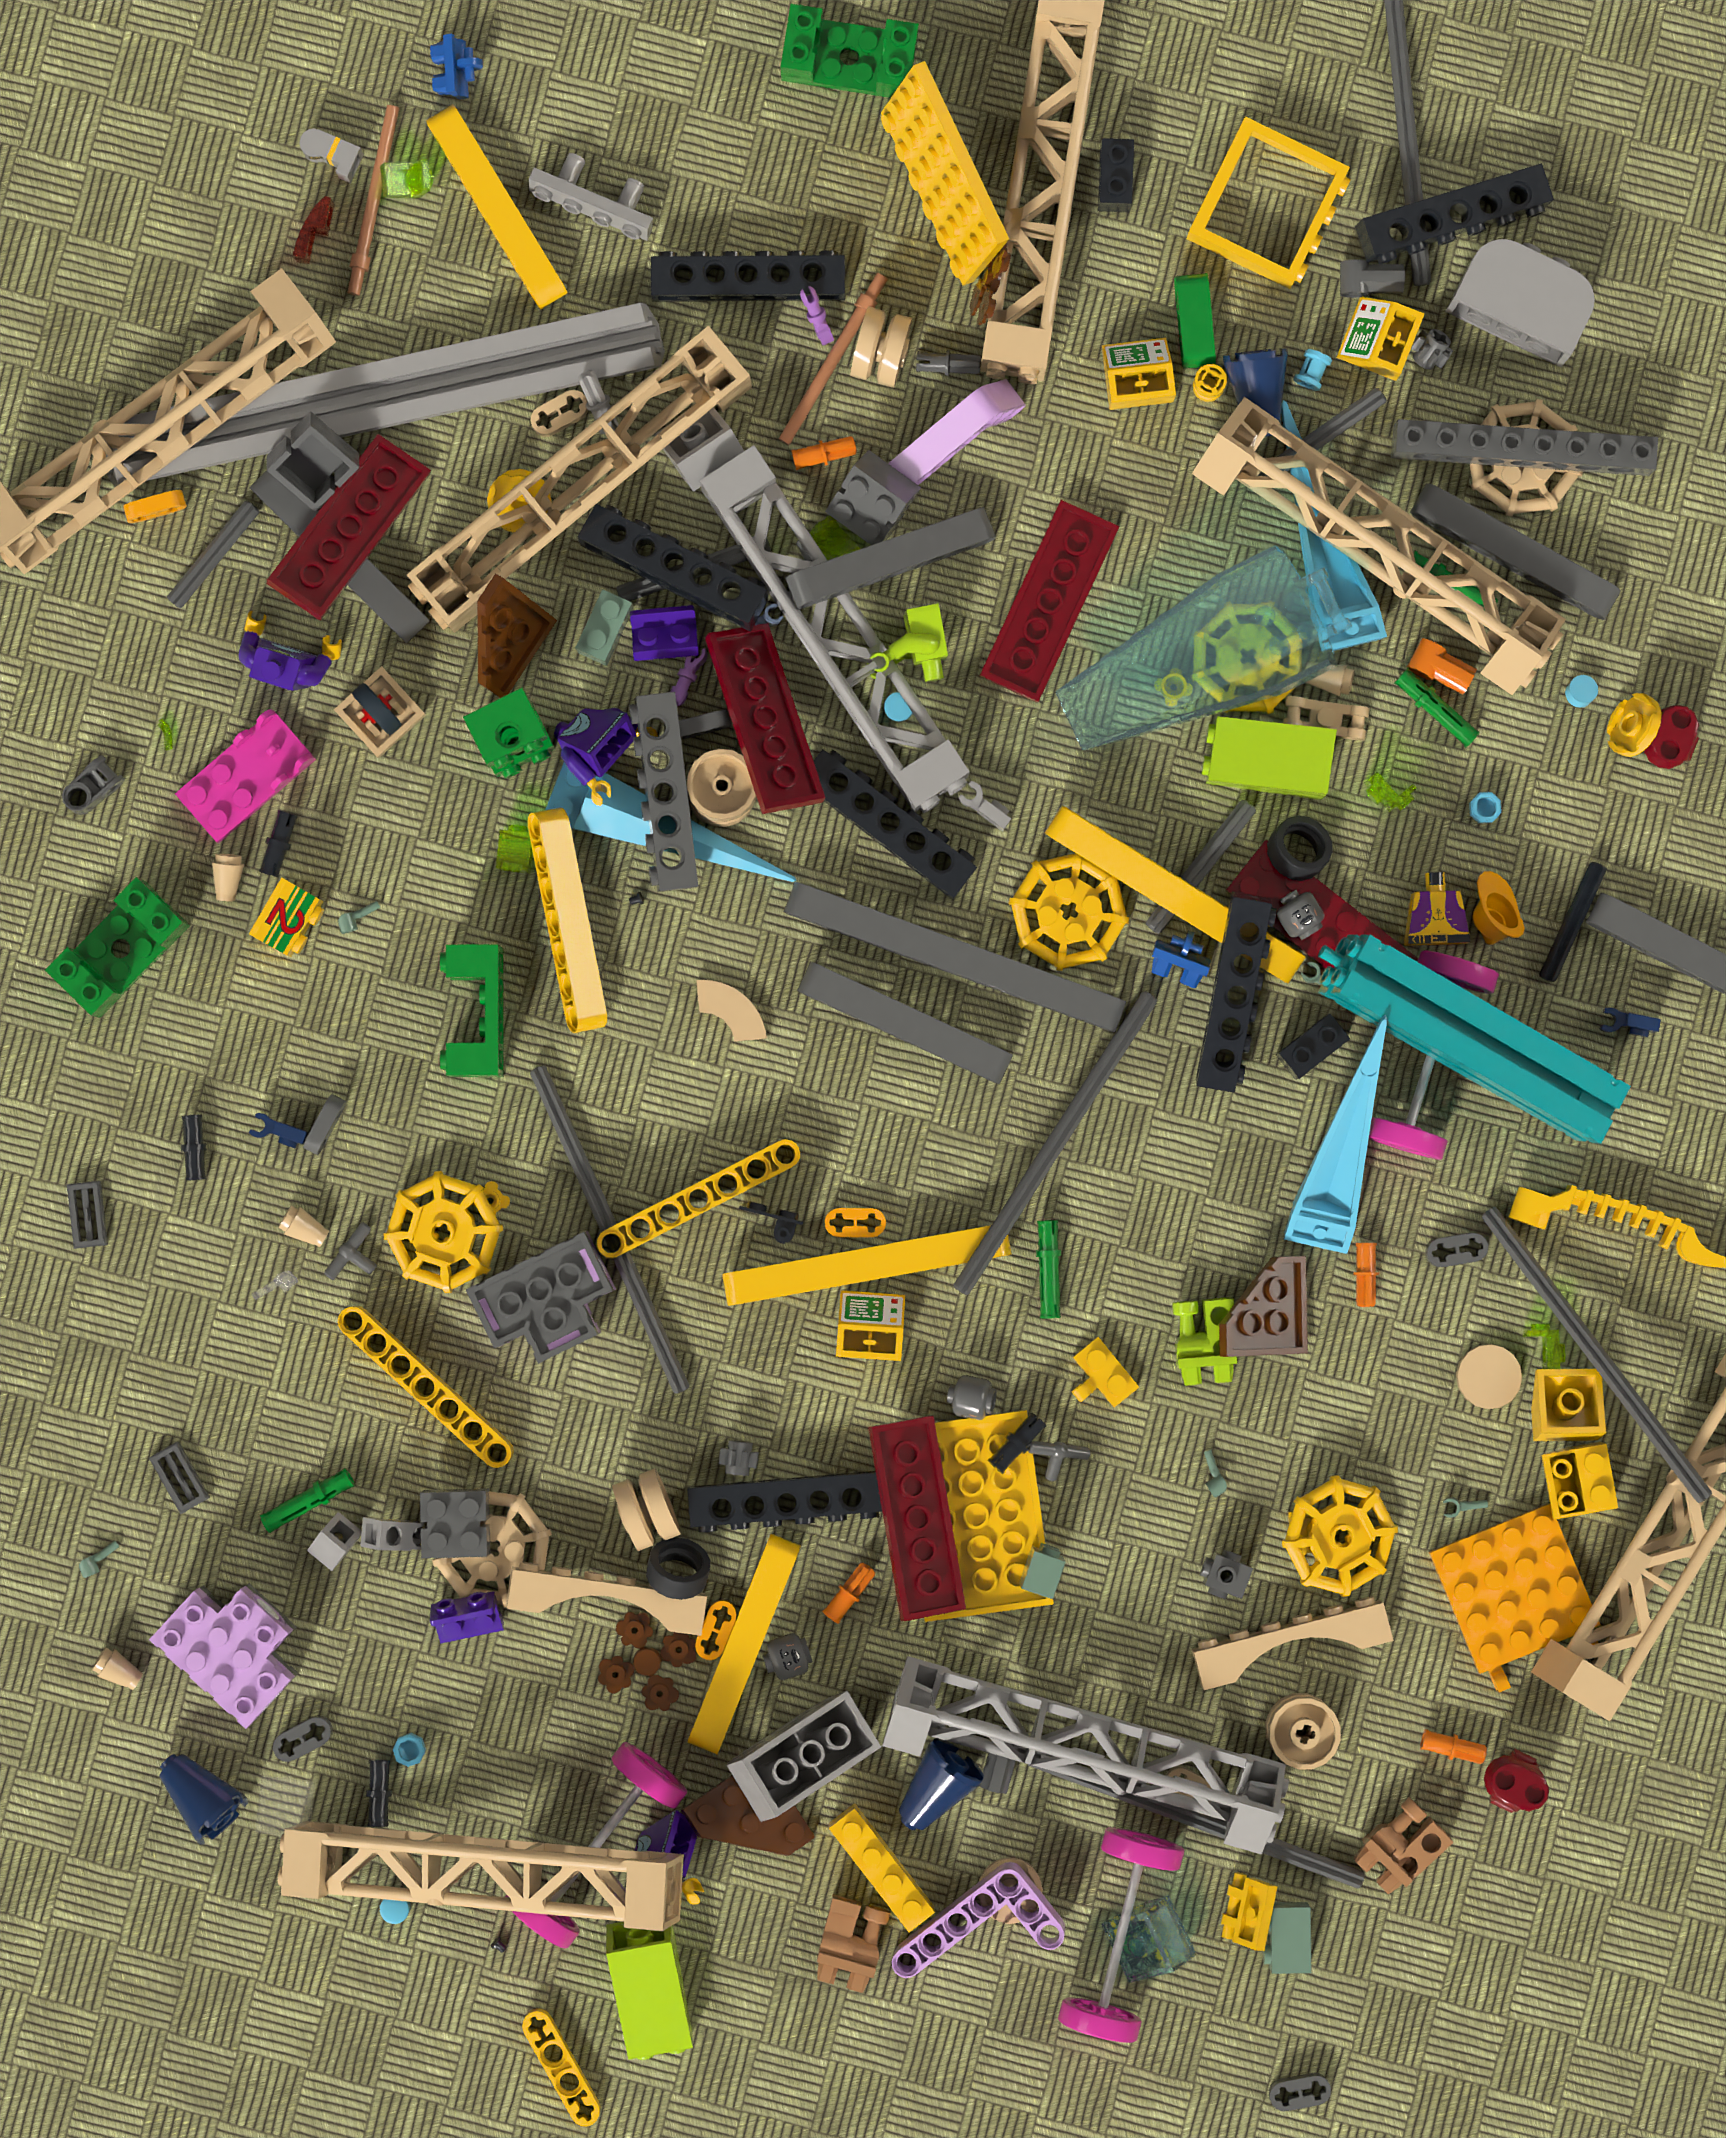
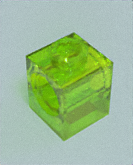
(514, 850)

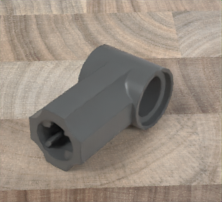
(1362, 278)
(997, 1772)

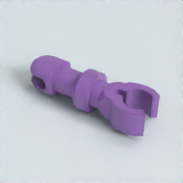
(817, 316)
(687, 676)

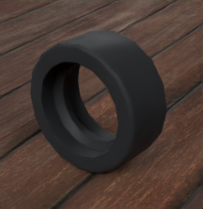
(1285, 862)
(678, 1586)

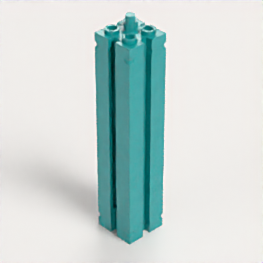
(1472, 1037)

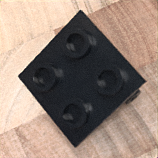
(785, 1222)

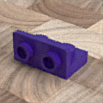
(664, 633)
(466, 1616)

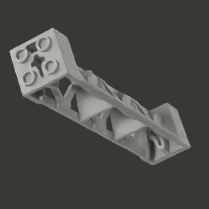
(935, 773)
(1248, 1810)

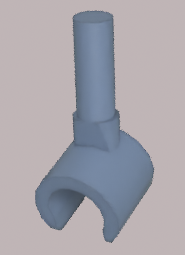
(766, 619)

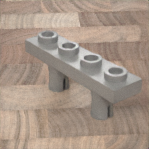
(601, 209)

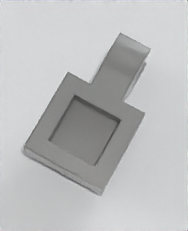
(992, 812)

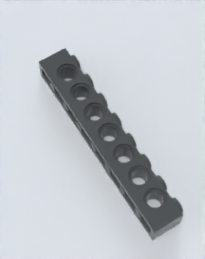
(1524, 447)

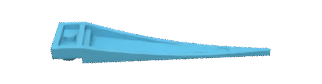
(1344, 575)
(622, 820)
(1330, 1193)

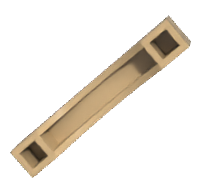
(538, 1590)
(1226, 1660)

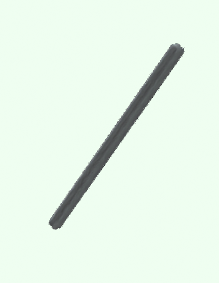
(1406, 126)
(1055, 1143)
(606, 1220)
(1597, 1355)
(1277, 1849)

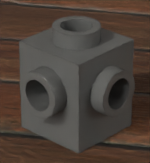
(1235, 1582)

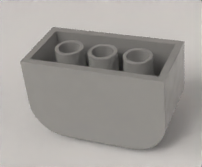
(1525, 299)
(803, 1755)

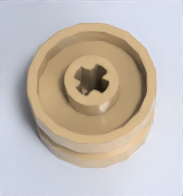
(883, 347)
(717, 806)
(641, 1511)
(1316, 1745)

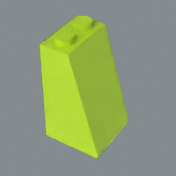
(1270, 757)
(648, 1991)

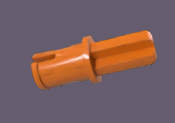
(824, 452)
(1366, 1274)
(849, 1592)
(1453, 1747)

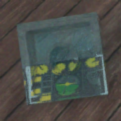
(1154, 1940)

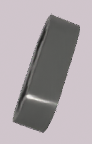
(704, 724)
(324, 1124)
(1457, 1257)
(306, 1745)
(1299, 2083)

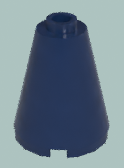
(1259, 378)
(938, 1784)
(201, 1797)

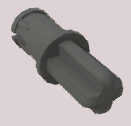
(949, 363)

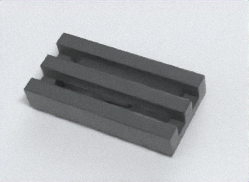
(99, 1210)
(166, 1453)

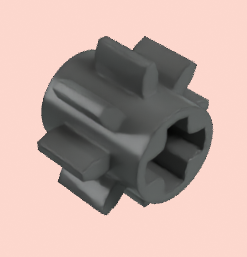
(1431, 349)
(738, 1458)

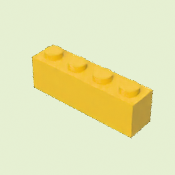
(881, 1867)

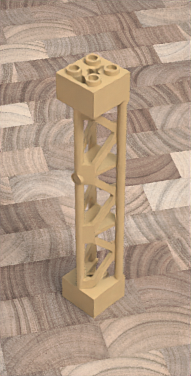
(280, 305)
(1017, 348)
(713, 380)
(1512, 650)
(1567, 1666)
(315, 1870)

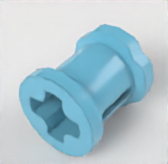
(1312, 369)

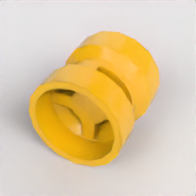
(1209, 389)

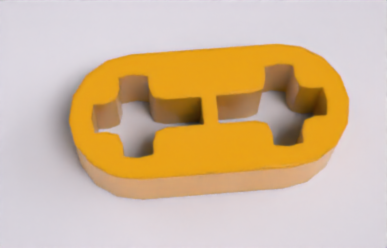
(154, 506)
(855, 1214)
(723, 1632)

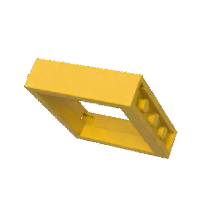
(1247, 258)

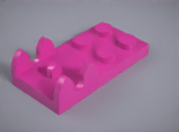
(245, 775)

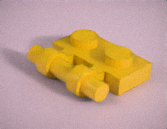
(1248, 1911)

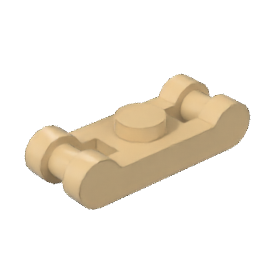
(1328, 715)

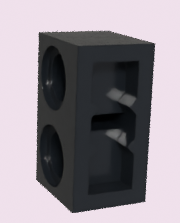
(1115, 175)
(1312, 1046)

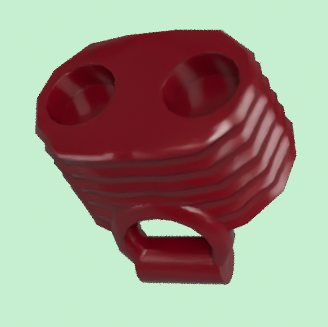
(1675, 738)
(1516, 1782)

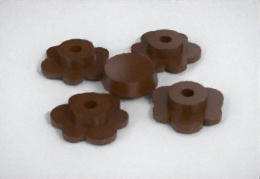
(988, 286)
(647, 1661)

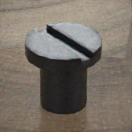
(637, 899)
(498, 1945)

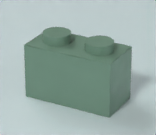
(604, 627)
(1042, 1570)
(1289, 1938)

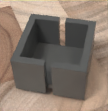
(310, 458)
(871, 498)
(454, 1523)

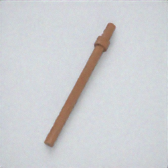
(360, 261)
(833, 358)

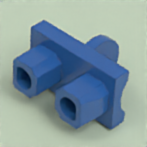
(458, 66)
(1194, 964)

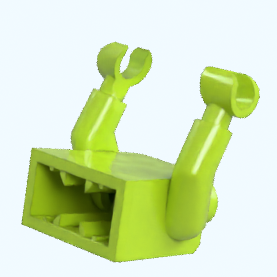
(922, 643)

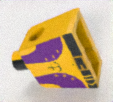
(1436, 915)

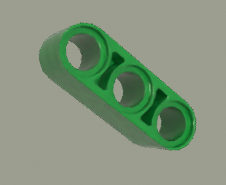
(1194, 320)

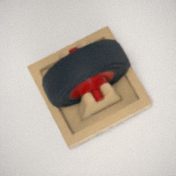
(379, 712)

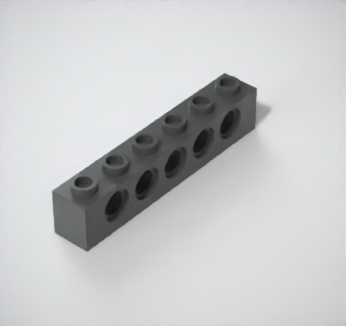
(664, 708)

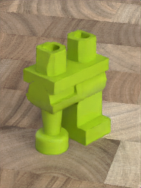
(1202, 1348)

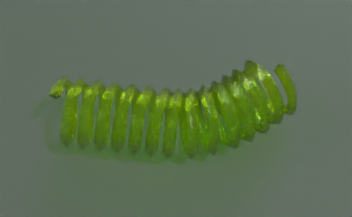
(168, 730)

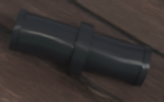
(278, 843)
(193, 1147)
(1017, 1443)
(378, 1793)

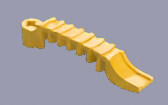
(1535, 1209)

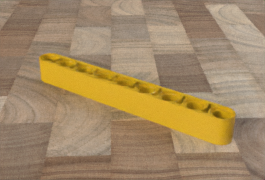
(1163, 887)
(855, 1266)

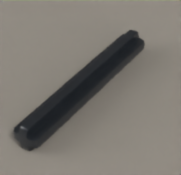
(1572, 922)

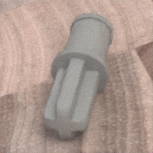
(597, 401)

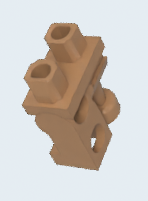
(1400, 1856)
(847, 1951)

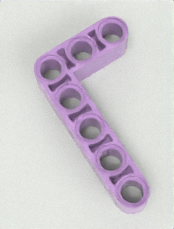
(981, 409)
(977, 1914)

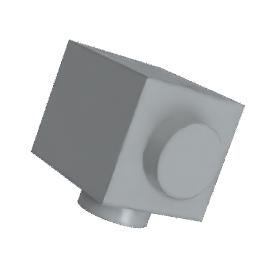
(334, 1541)

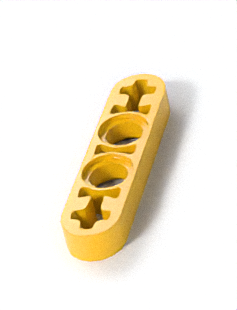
(565, 2065)

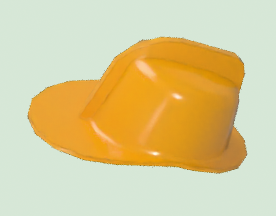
(1497, 910)

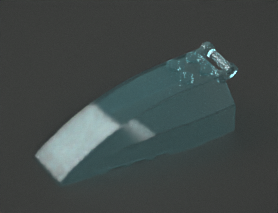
(1217, 650)

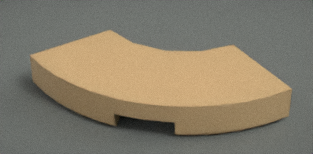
(731, 1007)

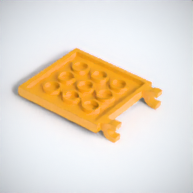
(1512, 1589)

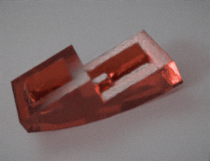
(316, 223)

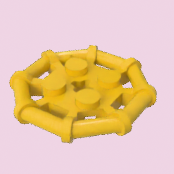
(1050, 915)
(426, 1240)
(1323, 1531)

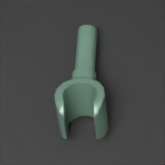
(347, 921)
(1316, 978)
(1217, 1484)
(1464, 1506)
(89, 1566)

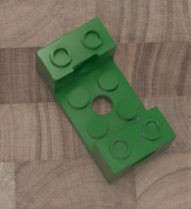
(816, 44)
(503, 722)
(485, 964)
(92, 970)

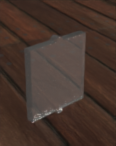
(283, 1804)

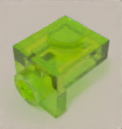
(406, 179)
(832, 539)
(1381, 792)
(1552, 1350)

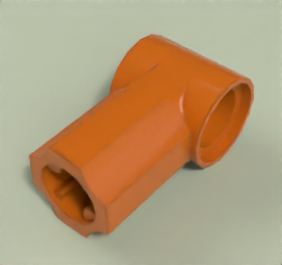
(1434, 662)

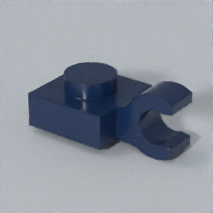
(1638, 1024)
(287, 1134)

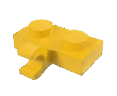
(1103, 1373)

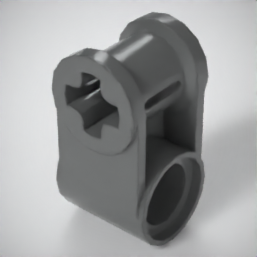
(93, 784)

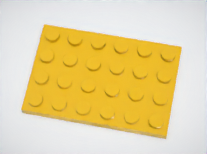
(943, 174)
(991, 1513)

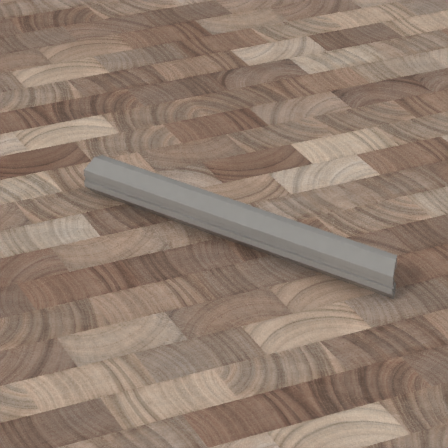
(421, 385)

